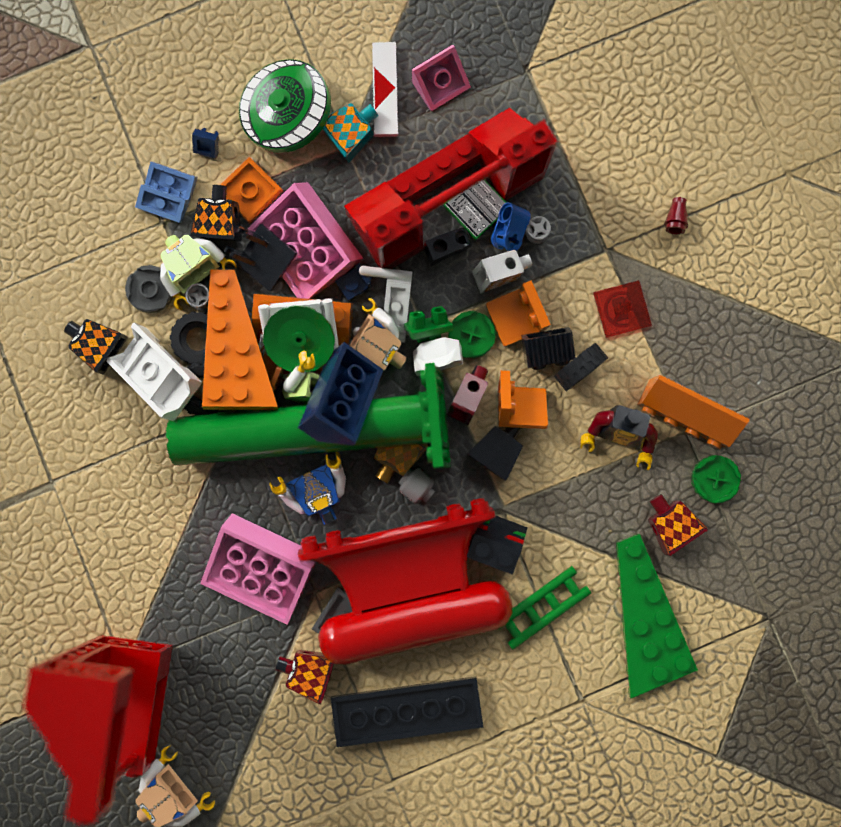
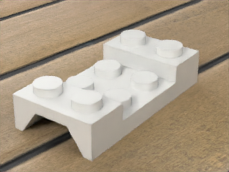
(155, 374)

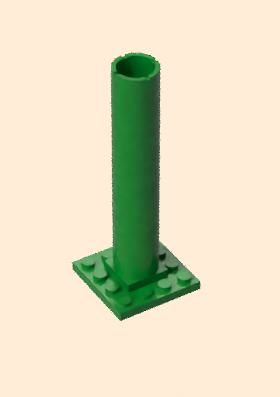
(276, 432)

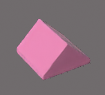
(440, 78)

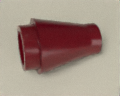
(677, 219)

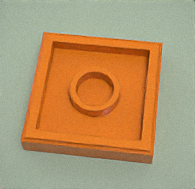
(251, 189)

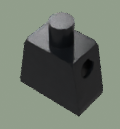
(498, 451)

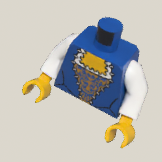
(315, 490)

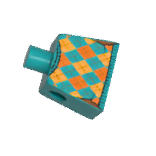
(350, 129)

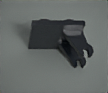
(264, 256)

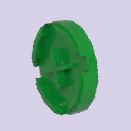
(474, 333)
(716, 479)

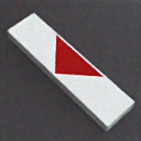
(385, 89)

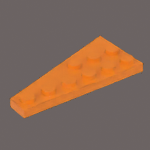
(233, 362)

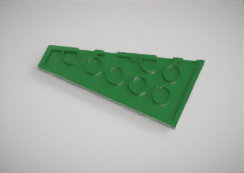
(650, 630)

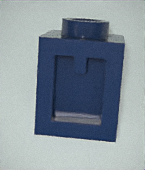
(354, 284)

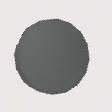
(146, 290)

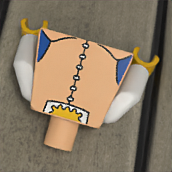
(379, 338)
(166, 798)

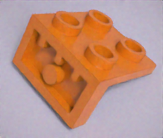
(518, 314)
(521, 405)

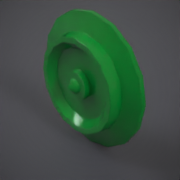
(298, 330)

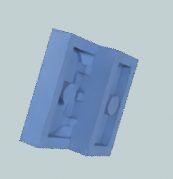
(166, 192)

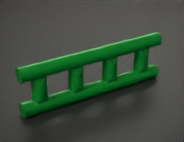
(558, 609)

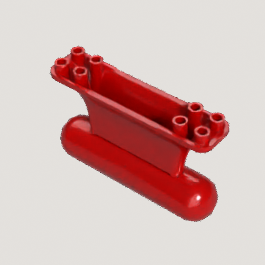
(407, 587)

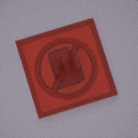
(622, 309)

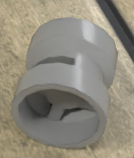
(197, 293)

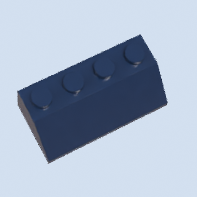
(341, 397)

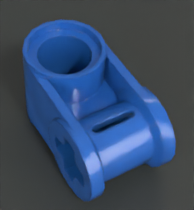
(511, 225)

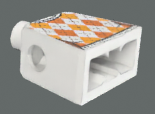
(500, 270)

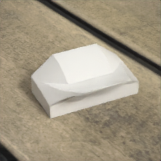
(442, 351)

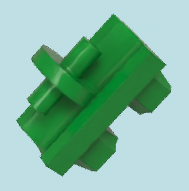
(428, 328)

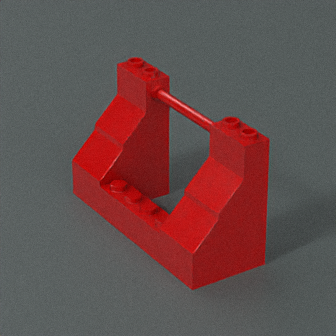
(511, 156)
(100, 715)

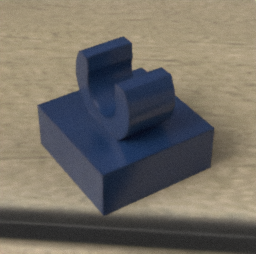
(205, 143)

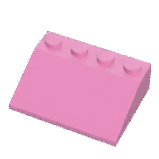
(315, 235)
(257, 568)

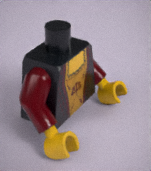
(626, 428)

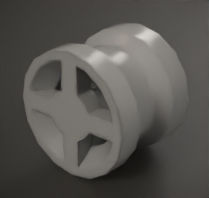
(540, 225)

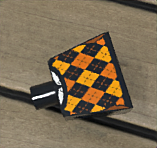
(217, 217)
(94, 343)

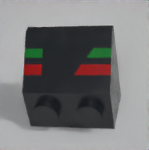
(498, 544)

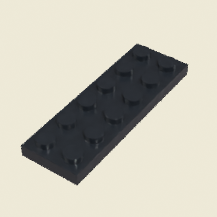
(406, 711)

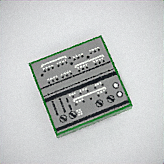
(476, 208)

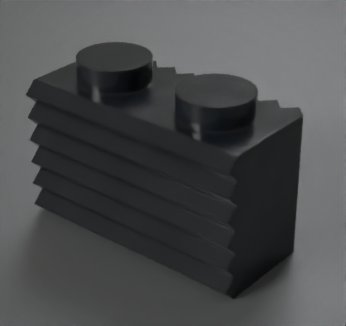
(548, 348)

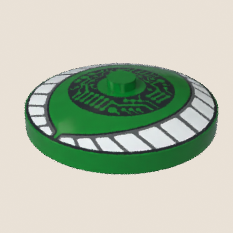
(285, 106)

